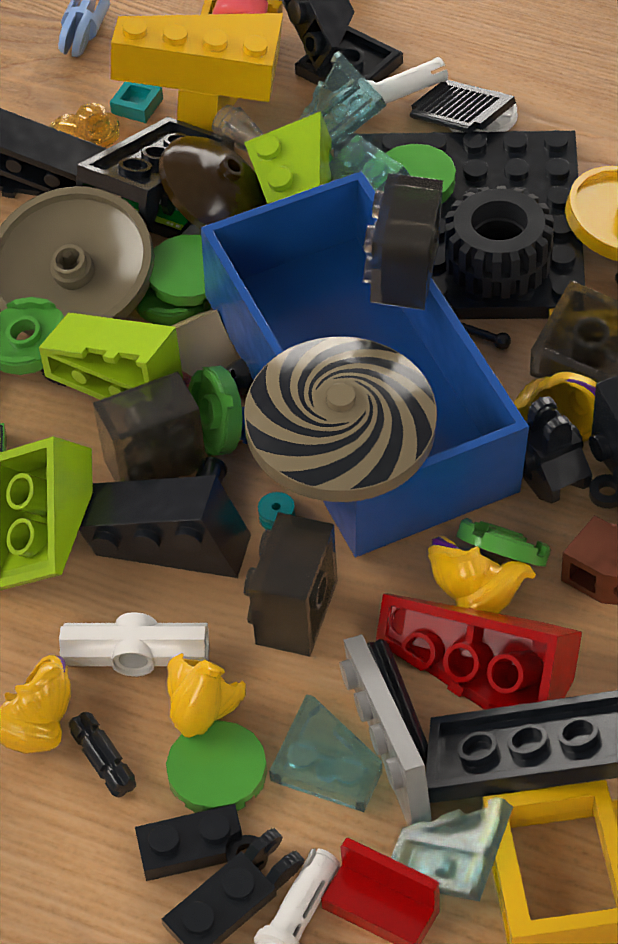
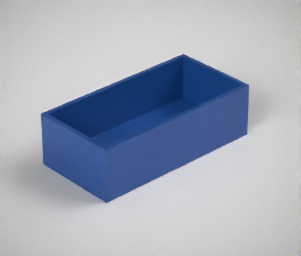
(298, 277)

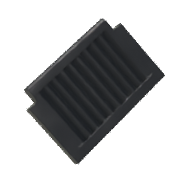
(461, 106)

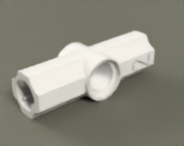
(132, 643)

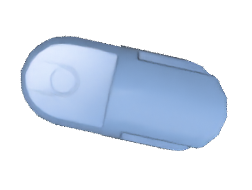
(81, 25)

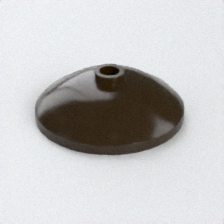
(208, 180)

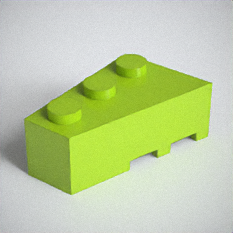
(292, 157)
(108, 354)

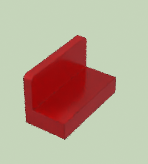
(382, 895)

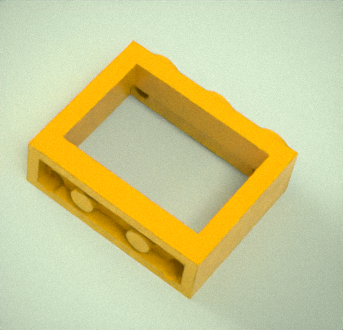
(550, 806)

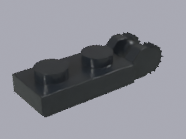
(232, 894)

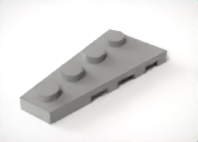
(387, 730)

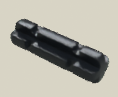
(102, 754)

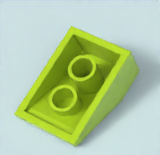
(41, 507)

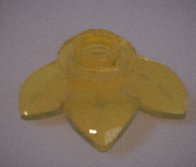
(90, 124)

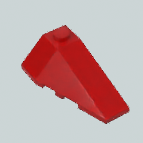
(481, 653)

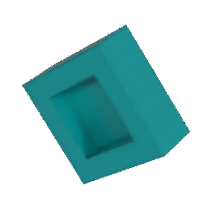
(136, 101)

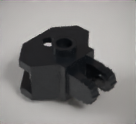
(553, 452)

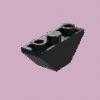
(320, 26)

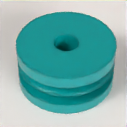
(272, 504)

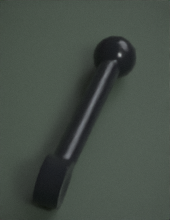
(501, 340)

